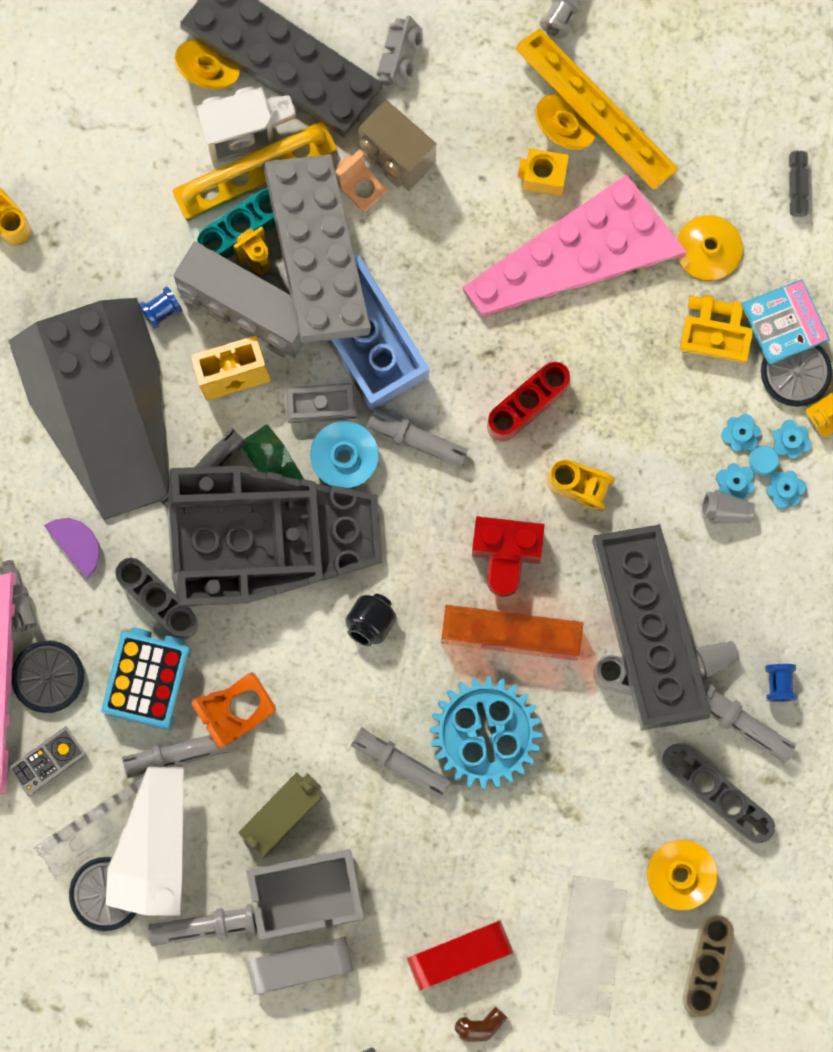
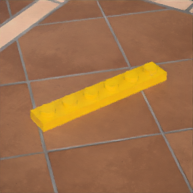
(596, 108)

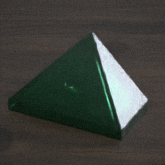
(270, 454)

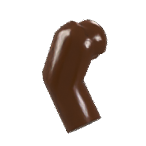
(480, 1030)

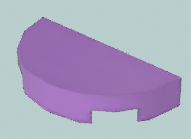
(77, 542)

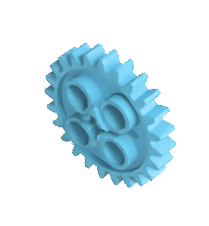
(516, 726)

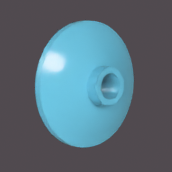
(339, 438)

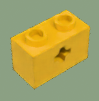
(230, 368)

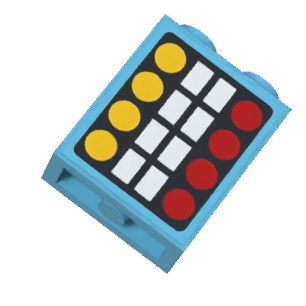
(145, 678)

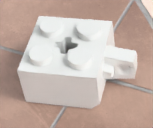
(242, 122)

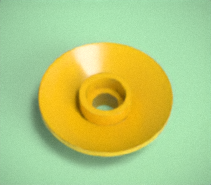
(205, 66)
(563, 123)
(706, 263)
(700, 874)

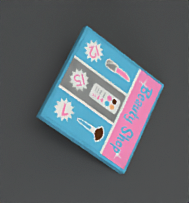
(785, 321)

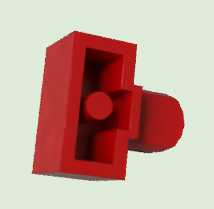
(507, 547)

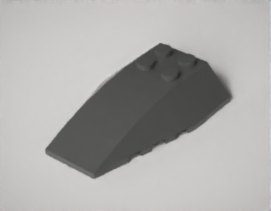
(99, 399)
(263, 534)

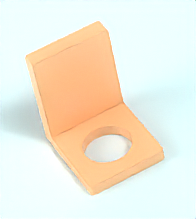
(350, 172)

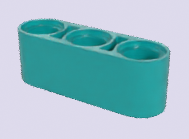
(247, 211)

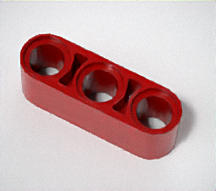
(534, 386)
(459, 955)

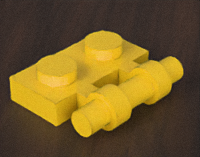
(716, 338)

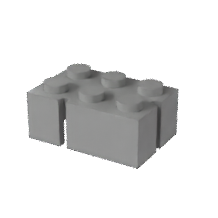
(305, 894)

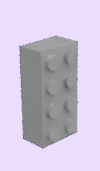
(238, 298)

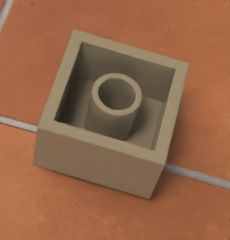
(396, 146)

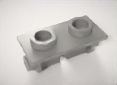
(405, 39)

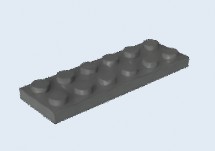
(284, 59)
(651, 627)

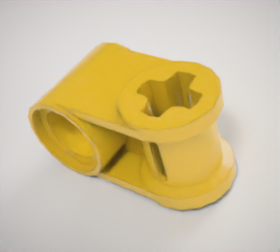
(8, 213)
(582, 485)

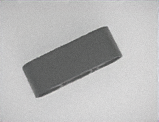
(148, 584)

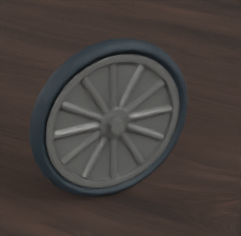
(47, 676)

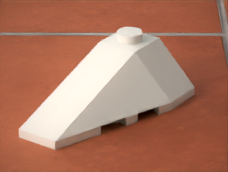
(148, 859)

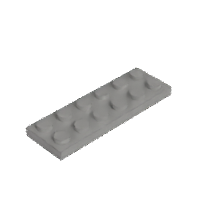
(316, 249)

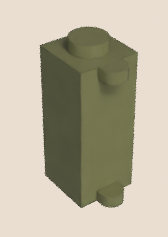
(282, 813)

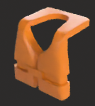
(215, 710)

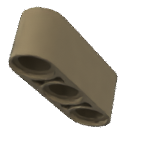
(720, 952)

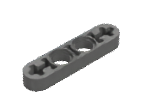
(721, 788)

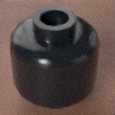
(370, 619)

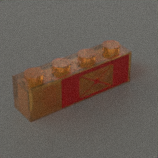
(512, 632)

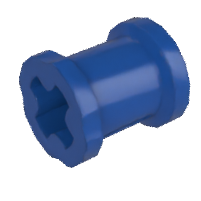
(161, 307)
(781, 682)

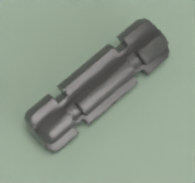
(798, 183)

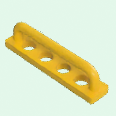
(188, 194)

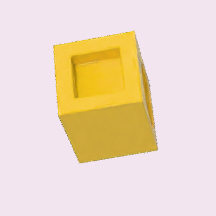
(553, 161)

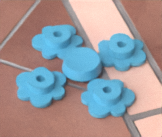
(764, 460)

